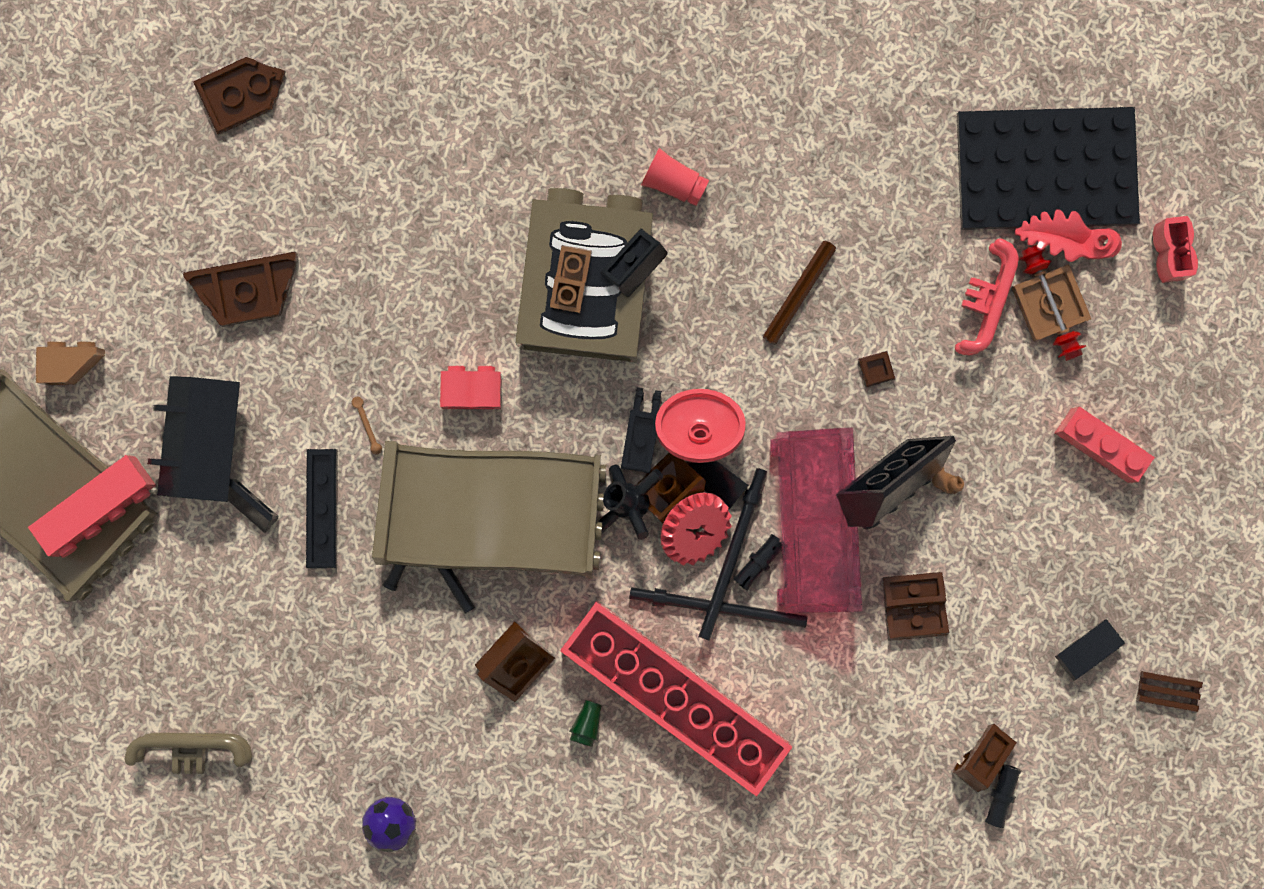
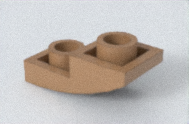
(570, 278)

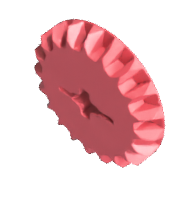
(691, 513)

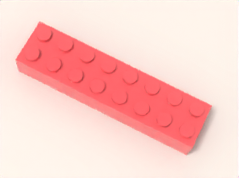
(676, 698)

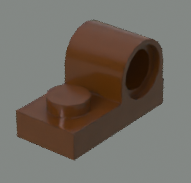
(985, 759)

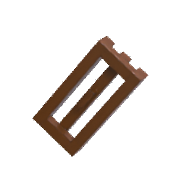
(1194, 695)

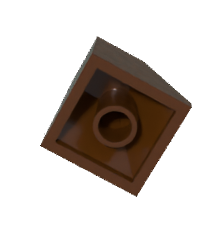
(677, 483)

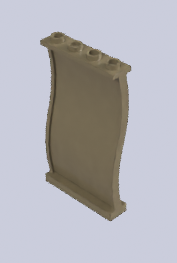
(40, 470)
(489, 510)

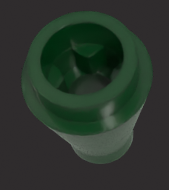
(586, 724)

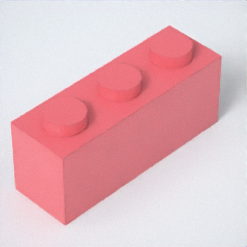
(1104, 445)

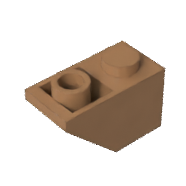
(64, 364)

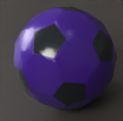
(388, 824)

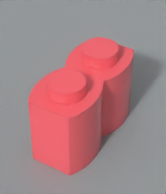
(1176, 255)
(470, 388)

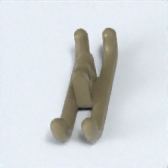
(189, 748)

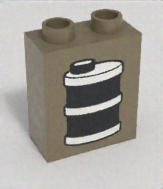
(607, 320)

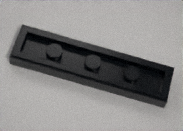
(321, 508)

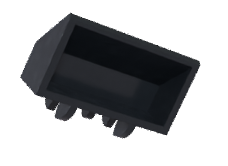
(197, 438)

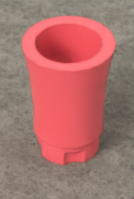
(674, 179)

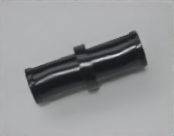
(758, 562)
(1003, 796)

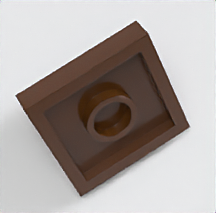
(513, 662)

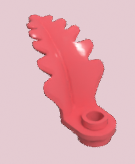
(1069, 236)

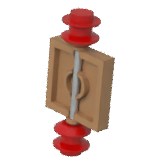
(1051, 303)

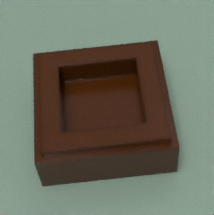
(876, 369)

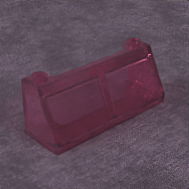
(816, 542)

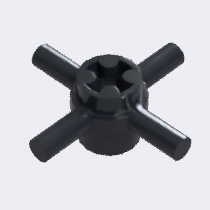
(628, 500)

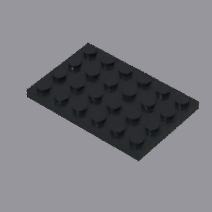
(1047, 162)

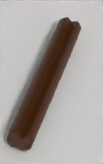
(799, 292)

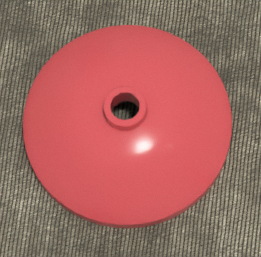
(703, 415)

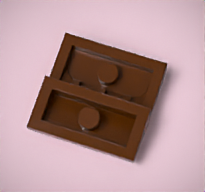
(911, 593)

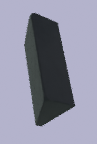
(634, 262)
(720, 481)
(251, 506)

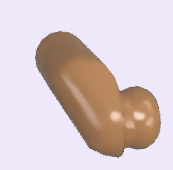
(948, 482)

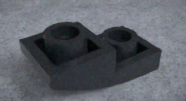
(1090, 649)

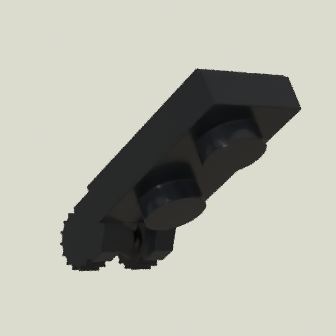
(640, 435)

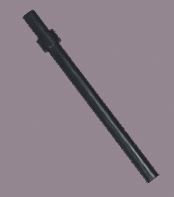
(751, 499)
(660, 597)

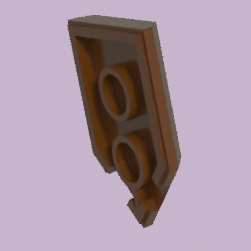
(239, 92)

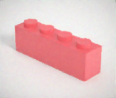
(92, 506)

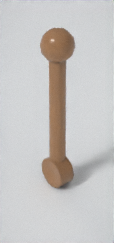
(358, 402)

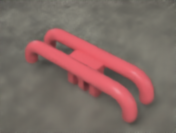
(990, 298)

